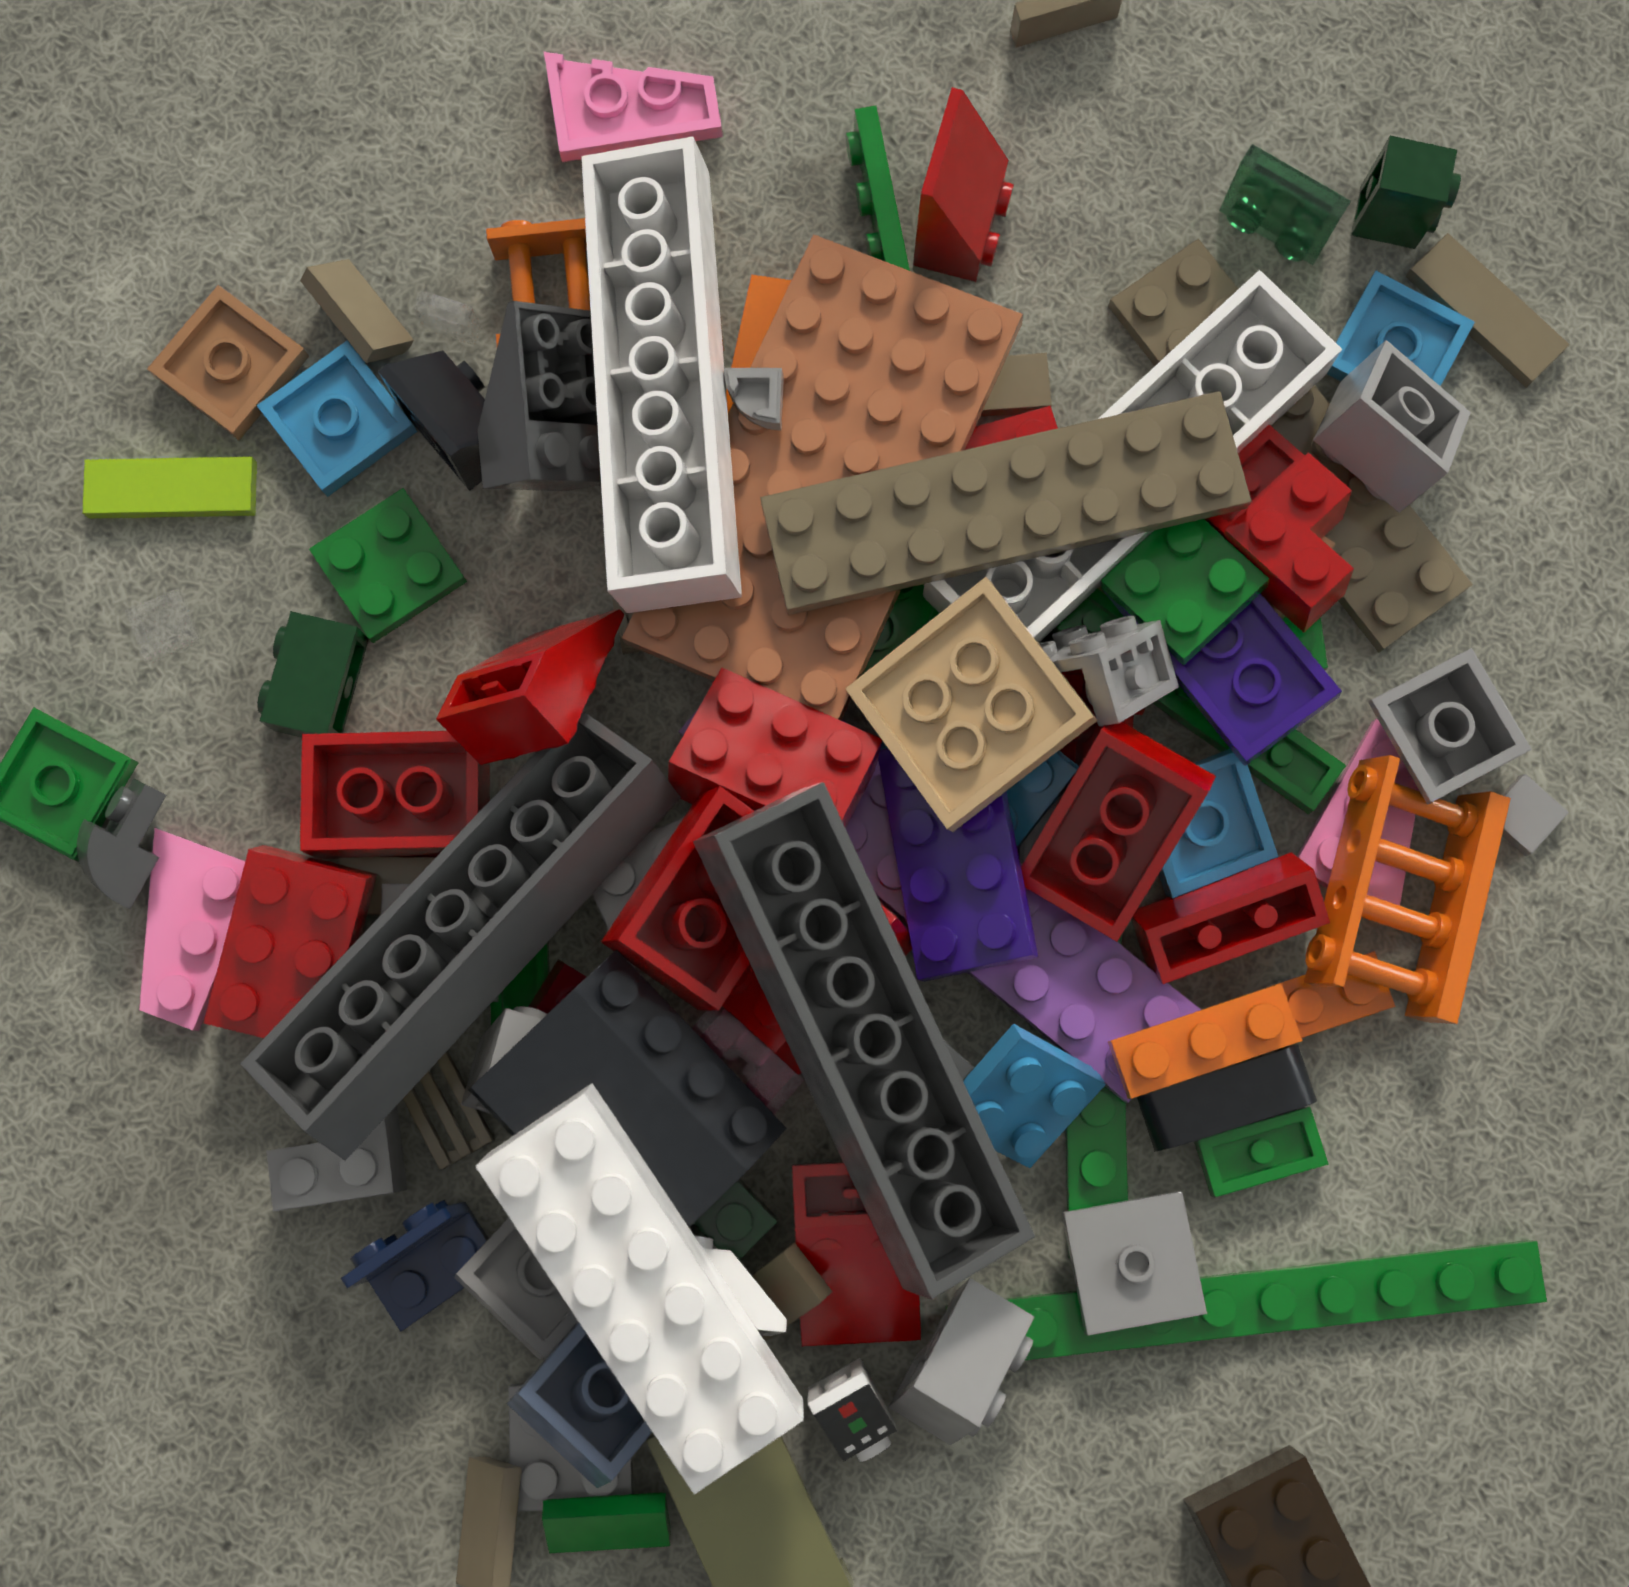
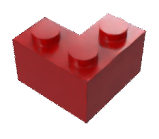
(1285, 541)

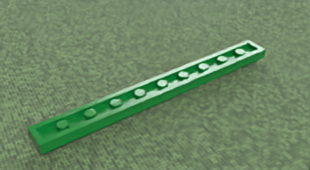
(1310, 1298)

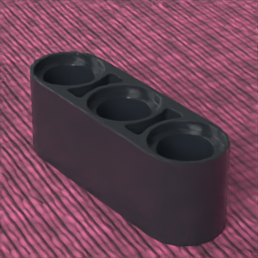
(1227, 1098)

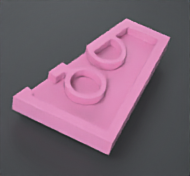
(621, 108)
(1323, 839)
(186, 927)

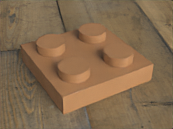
(227, 362)

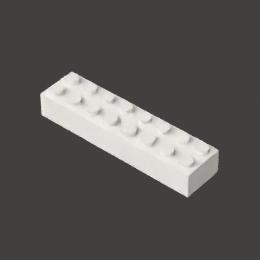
(1250, 349)
(659, 378)

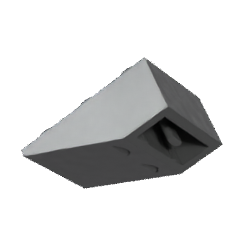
(541, 403)

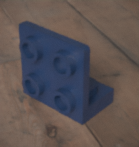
(418, 1268)

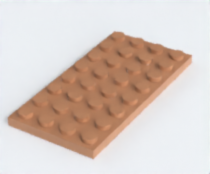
(873, 379)

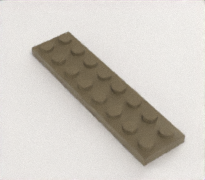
(1004, 502)
(1396, 559)

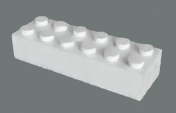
(642, 1288)

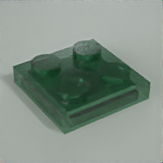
(1282, 206)

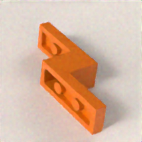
(1240, 1030)

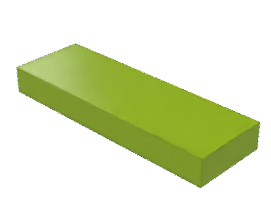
(169, 487)

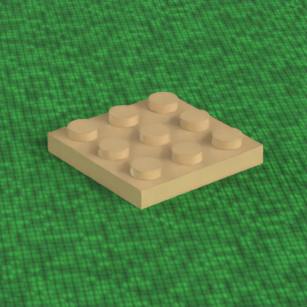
(970, 704)

